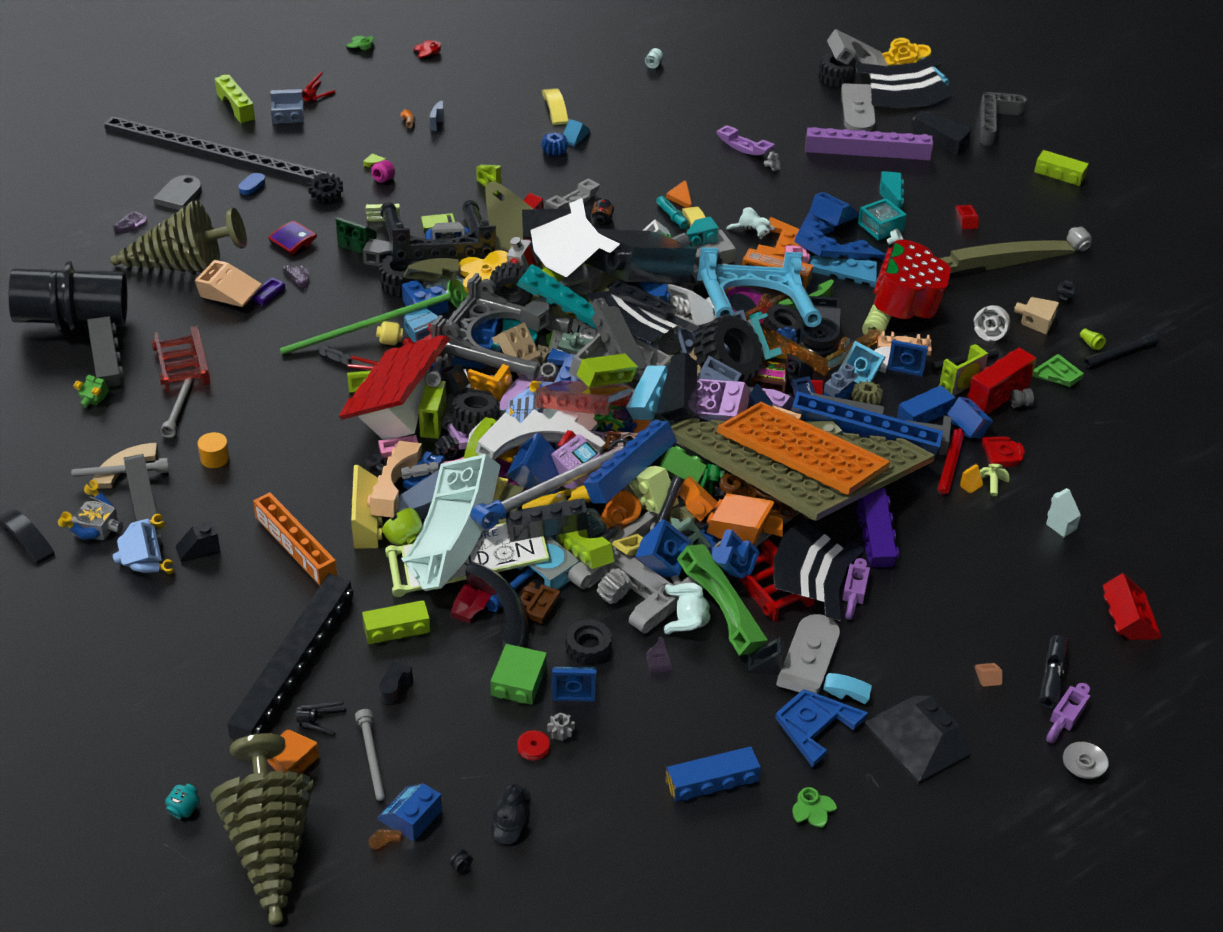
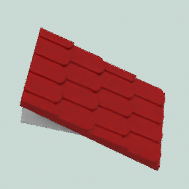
(394, 389)

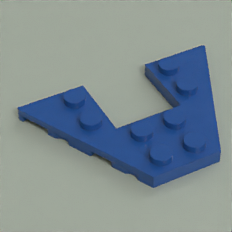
(812, 238)

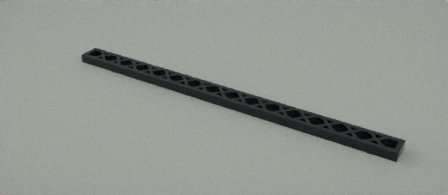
(212, 149)

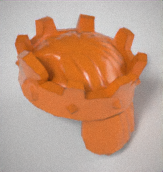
(622, 510)

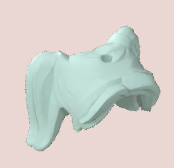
(691, 607)

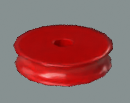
(531, 738)

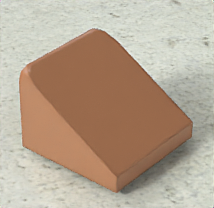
(989, 674)

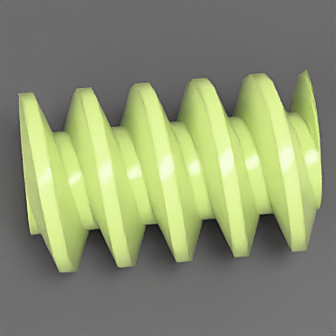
(876, 320)

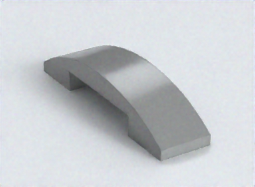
(585, 190)

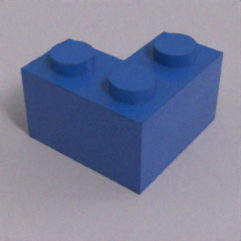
(414, 292)

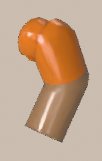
(409, 116)

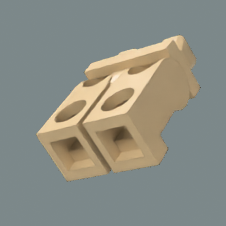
(517, 343)

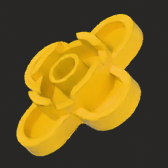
(904, 52)
(484, 267)

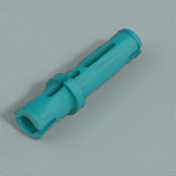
(675, 215)

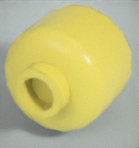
(389, 333)

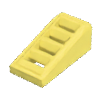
(628, 545)

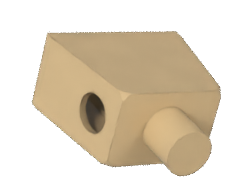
(1037, 313)

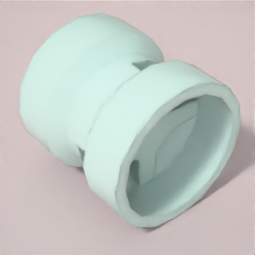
(654, 58)

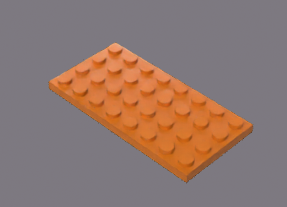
(804, 447)

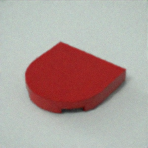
(1003, 451)

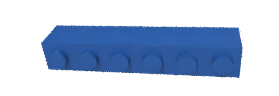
(629, 461)

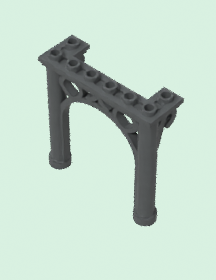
(493, 307)

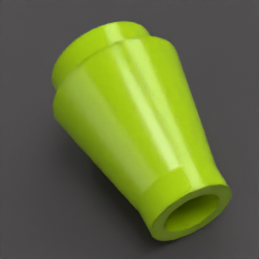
(1094, 340)

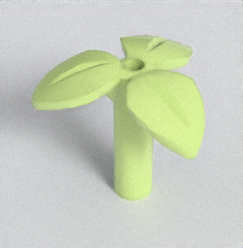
(994, 472)

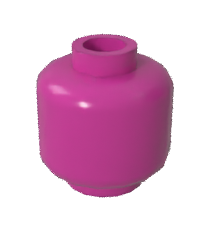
(383, 171)

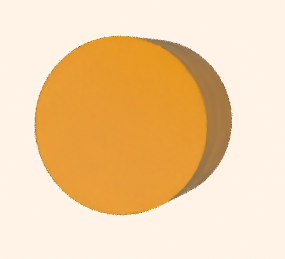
(213, 450)

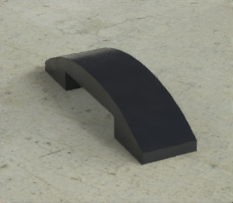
(27, 534)

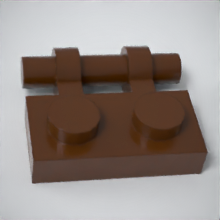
(541, 603)

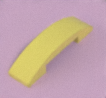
(556, 105)

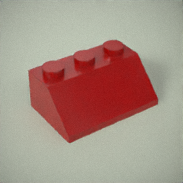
(1130, 609)

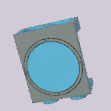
(557, 568)

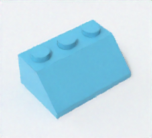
(647, 394)

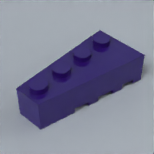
(877, 529)

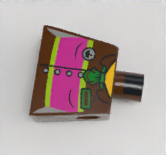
(771, 375)

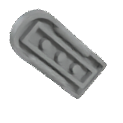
(857, 107)
(809, 654)

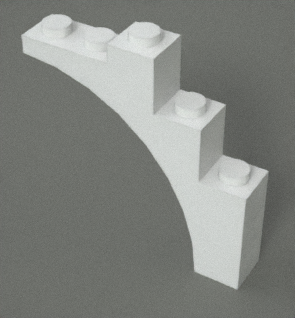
(511, 433)

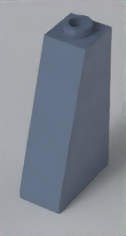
(419, 496)

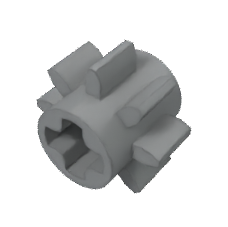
(561, 726)

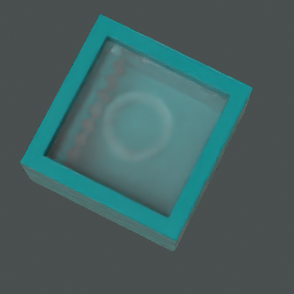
(881, 218)

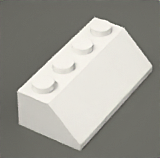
(690, 305)

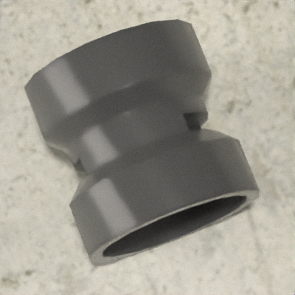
(1020, 398)

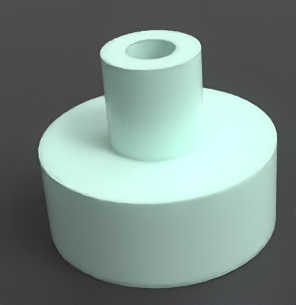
(895, 235)

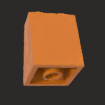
(742, 515)

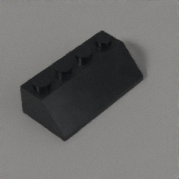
(537, 217)
(547, 520)

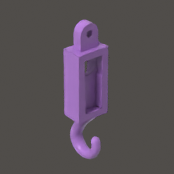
(855, 589)
(1065, 713)

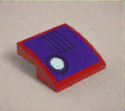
(292, 237)

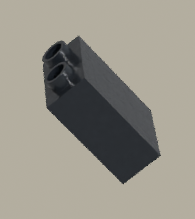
(645, 257)

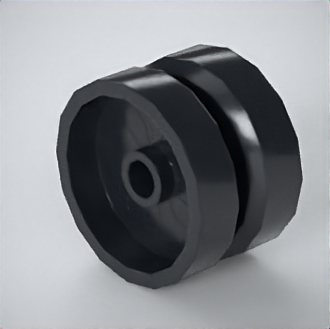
(820, 339)

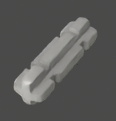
(419, 470)

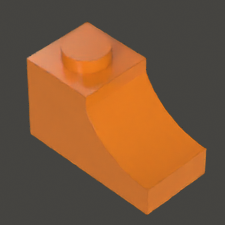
(697, 499)

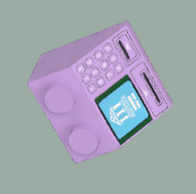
(572, 455)

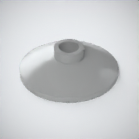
(1085, 760)

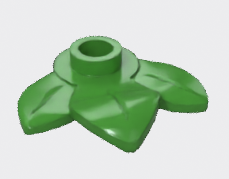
(362, 42)
(813, 810)

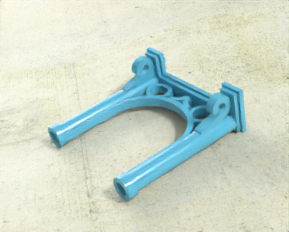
(785, 279)

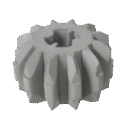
(614, 585)

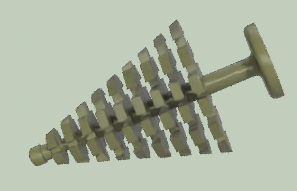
(183, 241)
(265, 819)

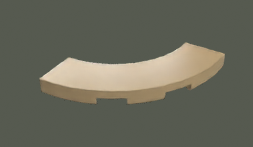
(107, 480)

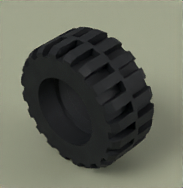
(738, 338)

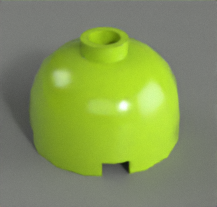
(404, 528)

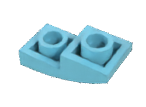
(840, 685)

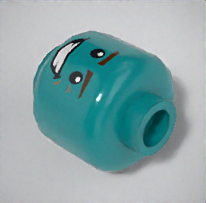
(182, 801)

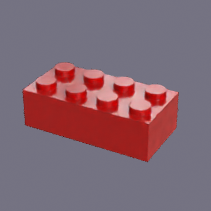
(994, 384)

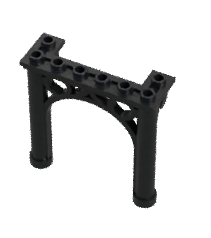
(476, 243)

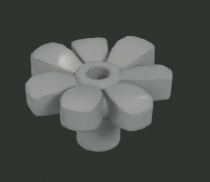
(773, 161)

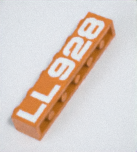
(294, 538)

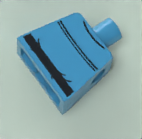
(417, 322)

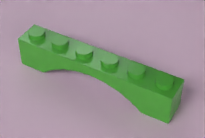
(742, 627)

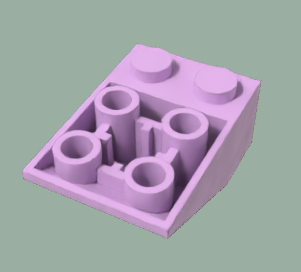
(721, 399)

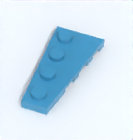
(854, 269)

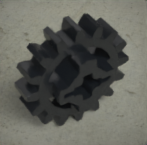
(325, 187)

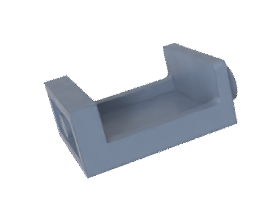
(287, 106)

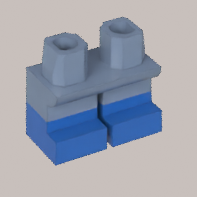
(841, 383)

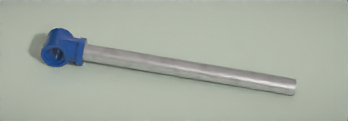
(488, 515)

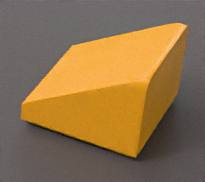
(971, 479)

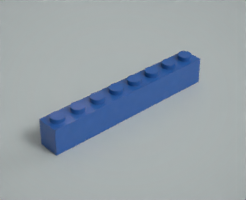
(865, 422)

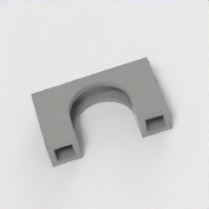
(846, 47)

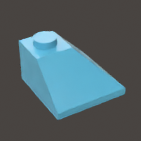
(864, 360)

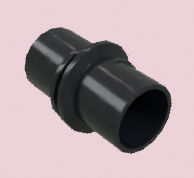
(67, 296)

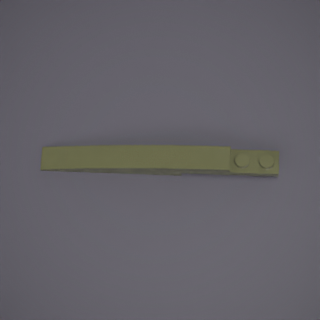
(1005, 254)

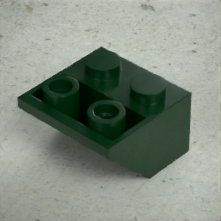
(353, 235)

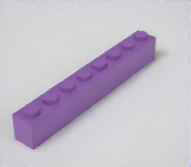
(868, 143)

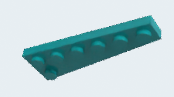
(540, 283)

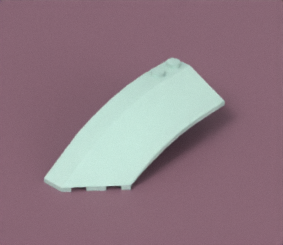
(448, 528)

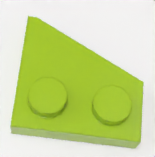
(488, 174)

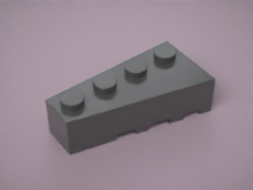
(104, 350)

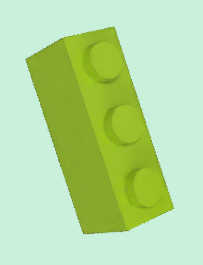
(1061, 167)
(606, 370)
(396, 622)

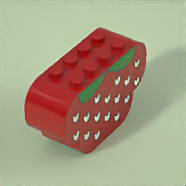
(910, 281)

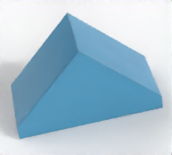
(575, 132)

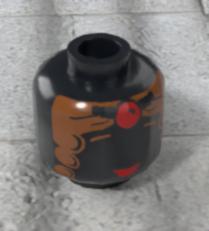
(602, 211)

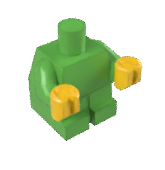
(92, 391)

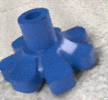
(788, 334)

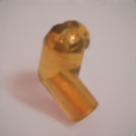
(383, 836)

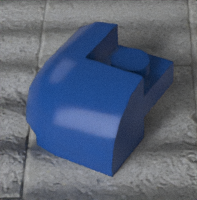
(735, 556)

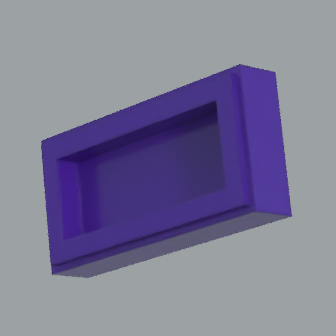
(268, 291)

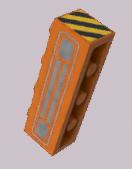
(759, 258)

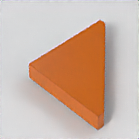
(680, 195)

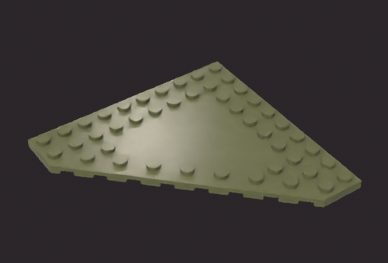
(790, 485)

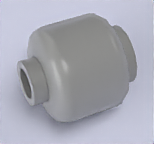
(1079, 238)

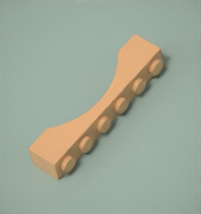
(384, 494)

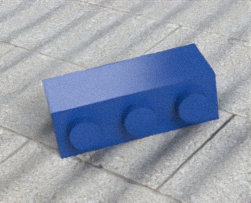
(927, 406)

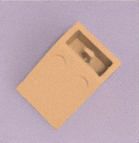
(226, 284)

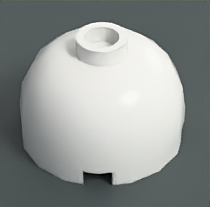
(992, 323)

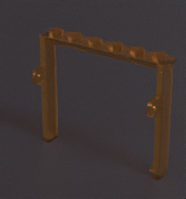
(788, 346)

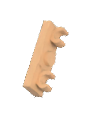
(887, 340)

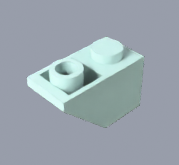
(1063, 514)

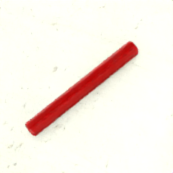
(950, 462)

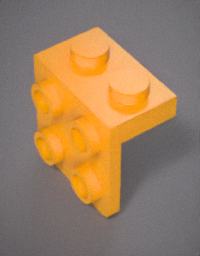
(496, 385)

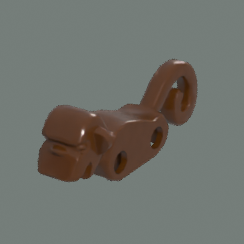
(778, 506)

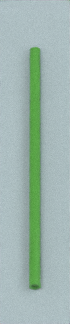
(384, 317)

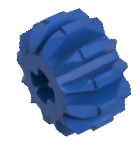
(554, 144)

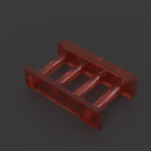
(198, 358)

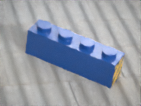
(713, 774)

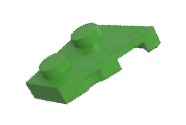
(1058, 371)

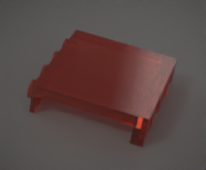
(580, 398)

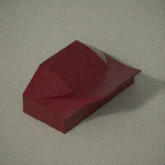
(469, 602)

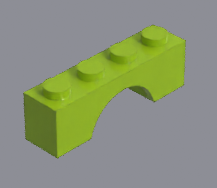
(229, 90)
(591, 551)

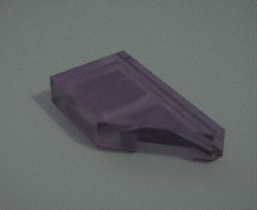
(130, 221)
(658, 658)

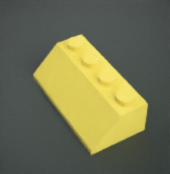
(364, 526)

